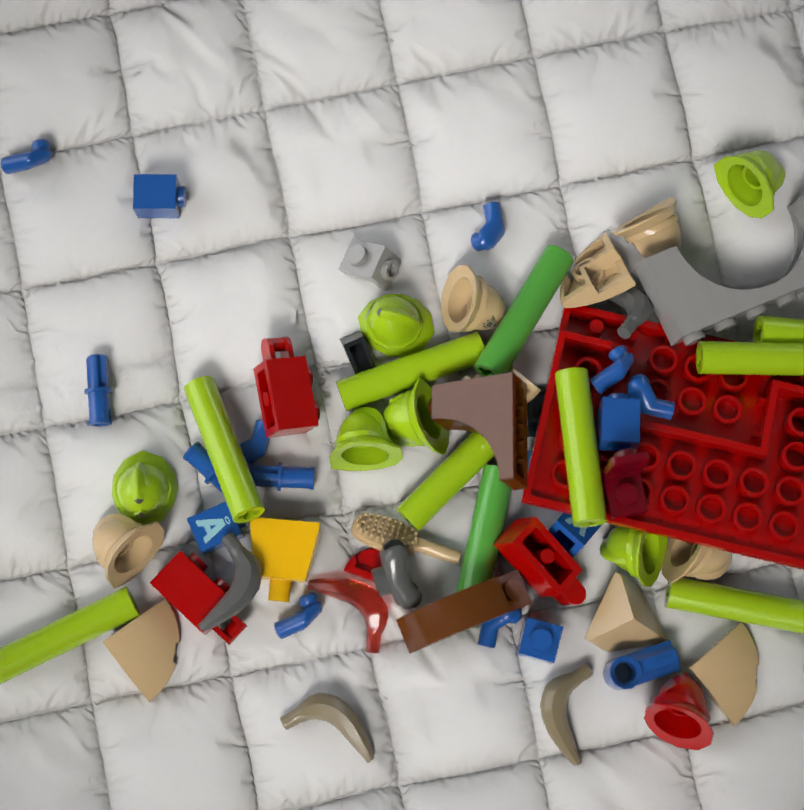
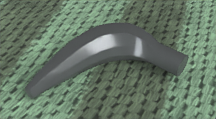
(638, 310)
(243, 588)

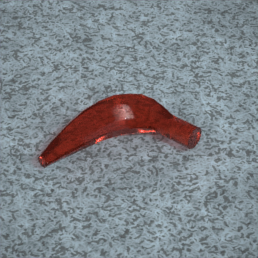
(362, 598)

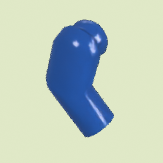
(24, 161)
(492, 231)
(616, 372)
(640, 388)
(256, 446)
(301, 619)
(490, 629)

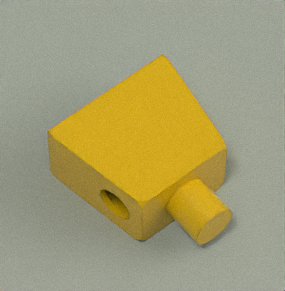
(284, 552)

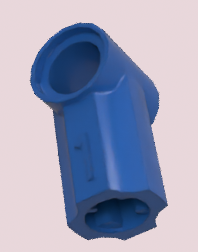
(643, 665)

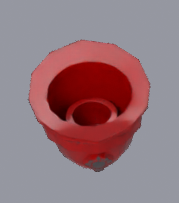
(680, 714)

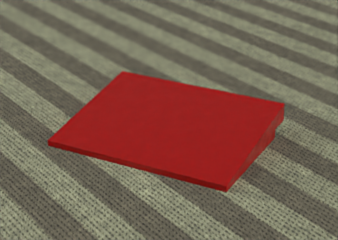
(717, 471)

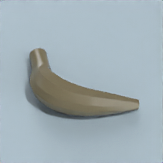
(554, 710)
(337, 713)

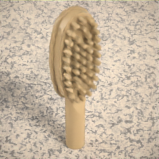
(377, 530)

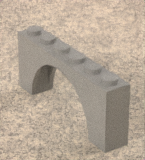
(693, 305)

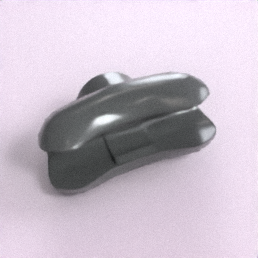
(394, 575)

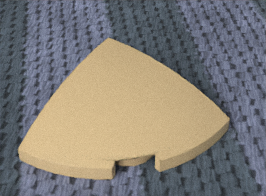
(597, 275)
(148, 648)
(730, 672)

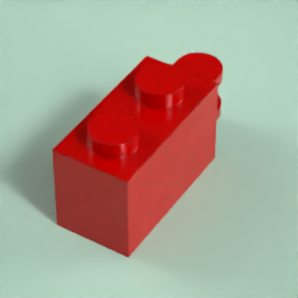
(285, 390)
(542, 561)
(194, 592)

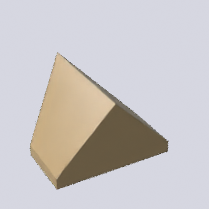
(624, 619)

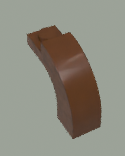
(463, 610)

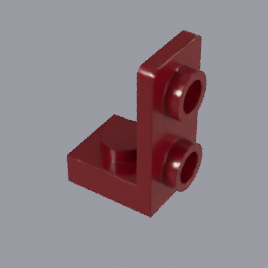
(623, 484)

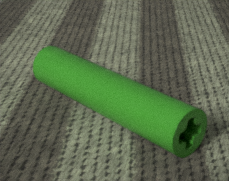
(524, 312)
(485, 529)

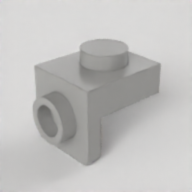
(371, 263)

